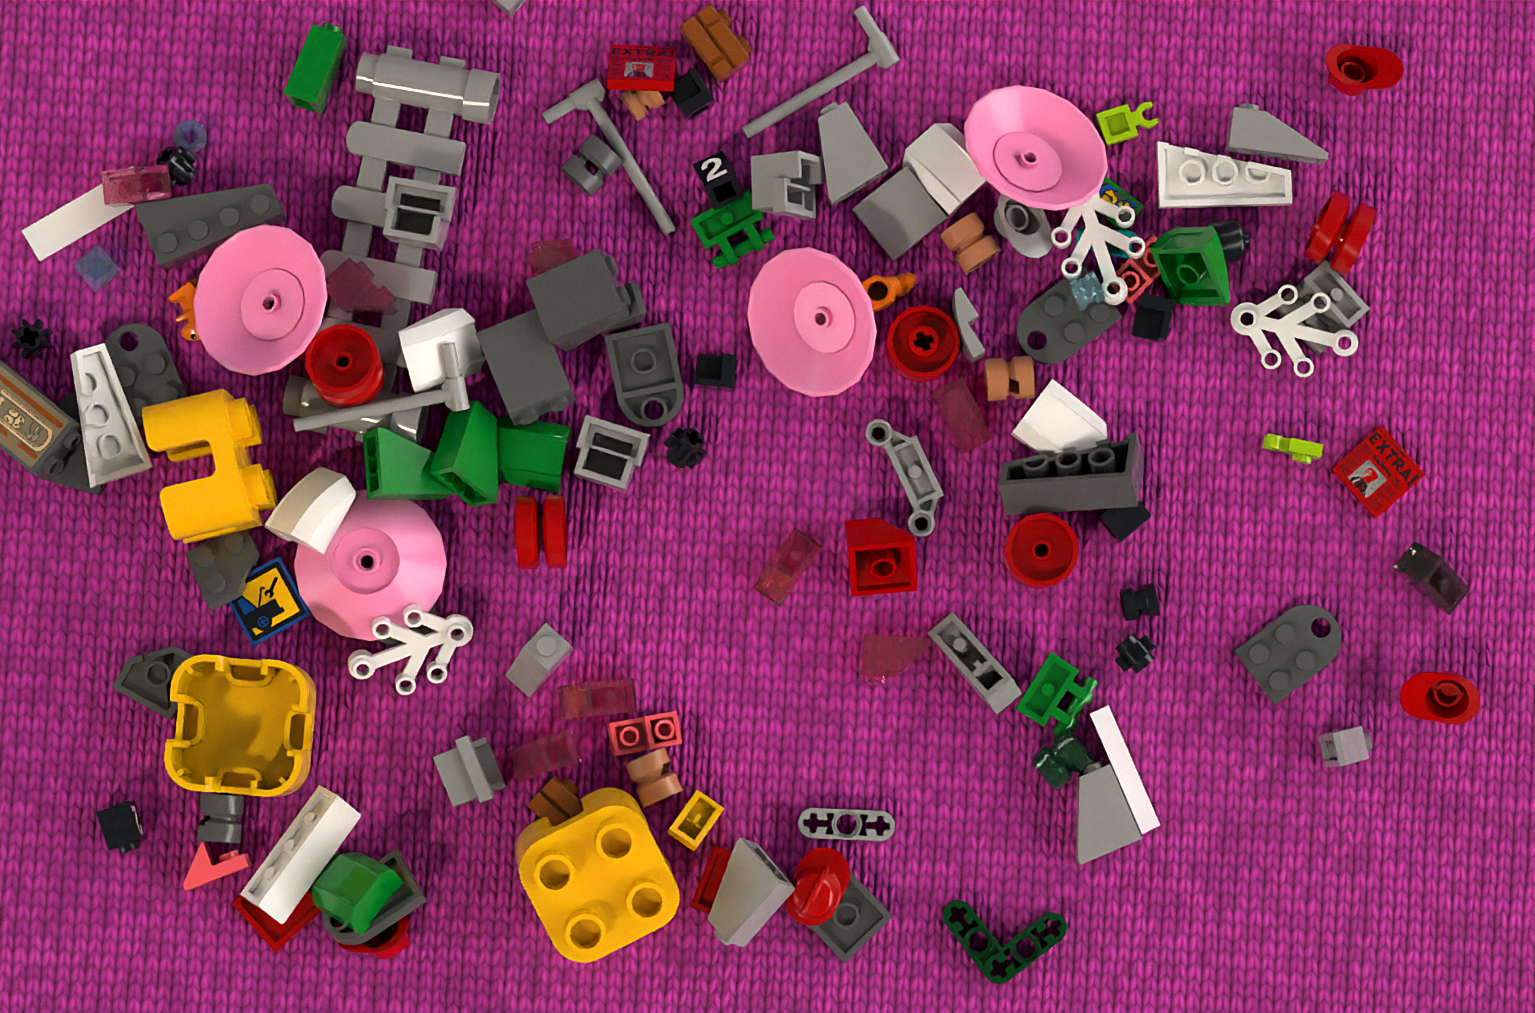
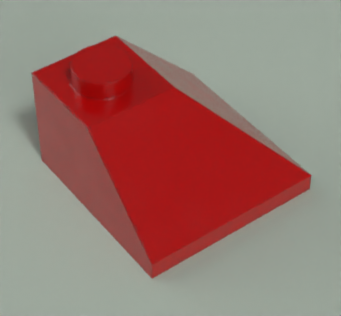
(879, 558)

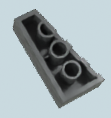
(200, 223)
(1075, 479)

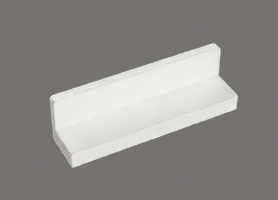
(301, 854)

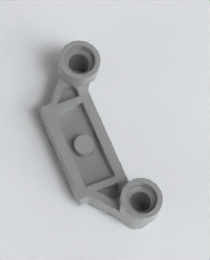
(913, 473)

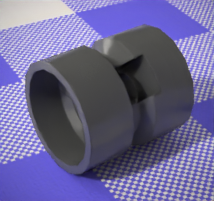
(599, 156)
(220, 818)

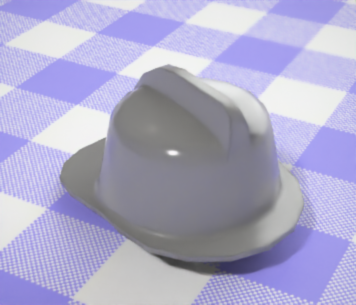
(1023, 227)

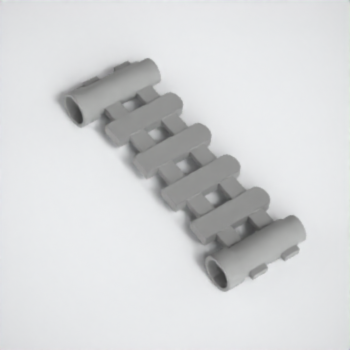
(446, 92)

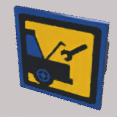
(268, 602)

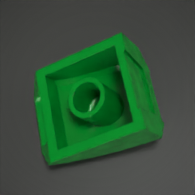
(1193, 266)
(531, 454)
(354, 889)

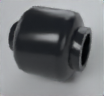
(1232, 239)

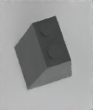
(579, 299)
(525, 368)

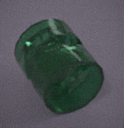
(1062, 759)

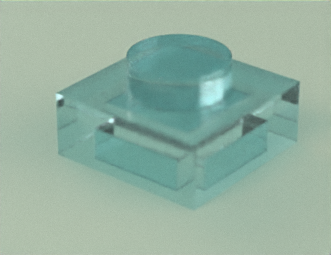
(97, 268)

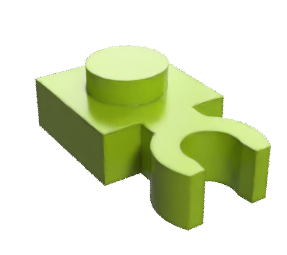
(1120, 123)
(1301, 450)

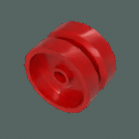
(1337, 231)
(922, 324)
(345, 366)
(540, 532)
(1020, 553)

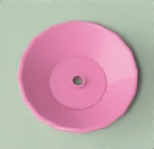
(1035, 147)
(237, 296)
(790, 325)
(405, 568)

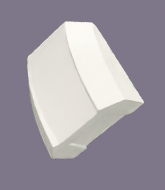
(944, 166)
(424, 352)
(1059, 422)
(313, 509)

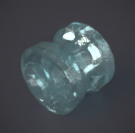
(1086, 290)

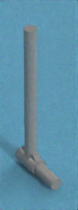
(879, 53)
(590, 98)
(452, 393)

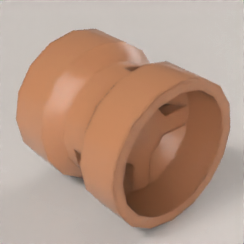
(640, 101)

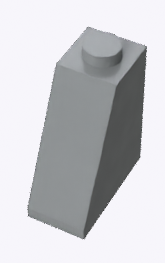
(847, 153)
(538, 660)
(1101, 814)
(747, 894)

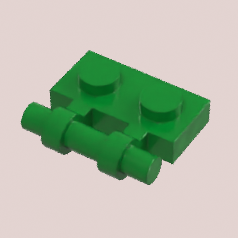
(719, 225)
(1047, 690)

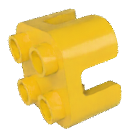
(237, 490)
(241, 726)
(597, 877)

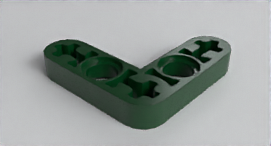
(993, 950)

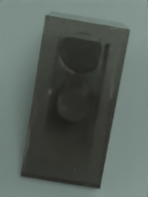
(1432, 577)

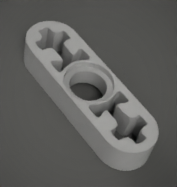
(871, 817)

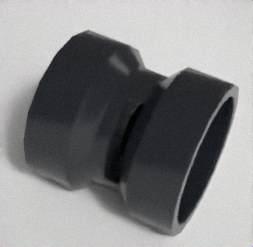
(1142, 602)

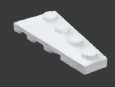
(1209, 180)
(107, 424)

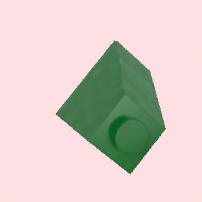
(316, 68)
(469, 455)
(399, 469)

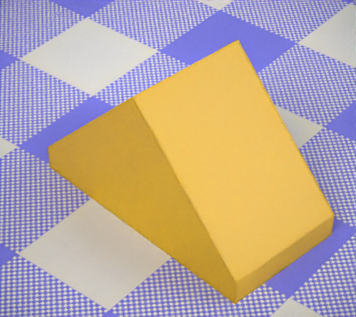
(695, 820)

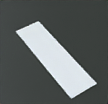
(70, 222)
(1125, 769)

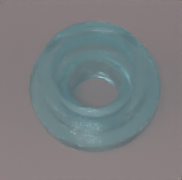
(190, 126)

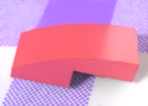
(1138, 272)
(644, 733)

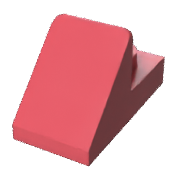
(205, 870)

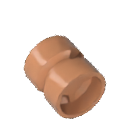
(970, 242)
(1009, 378)
(653, 777)

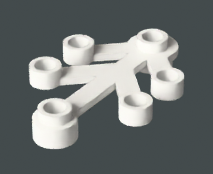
(1096, 236)
(1288, 329)
(415, 646)

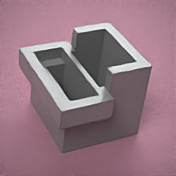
(785, 183)
(418, 212)
(609, 453)
(470, 771)

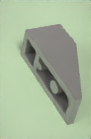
(1266, 136)
(975, 663)
(1345, 746)

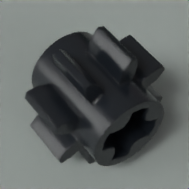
(179, 163)
(23, 336)
(685, 448)
(1135, 653)

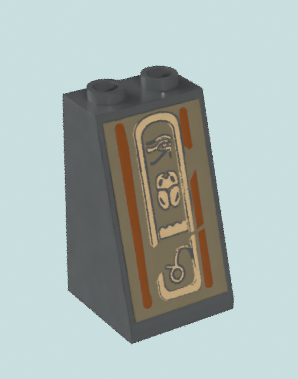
(33, 425)

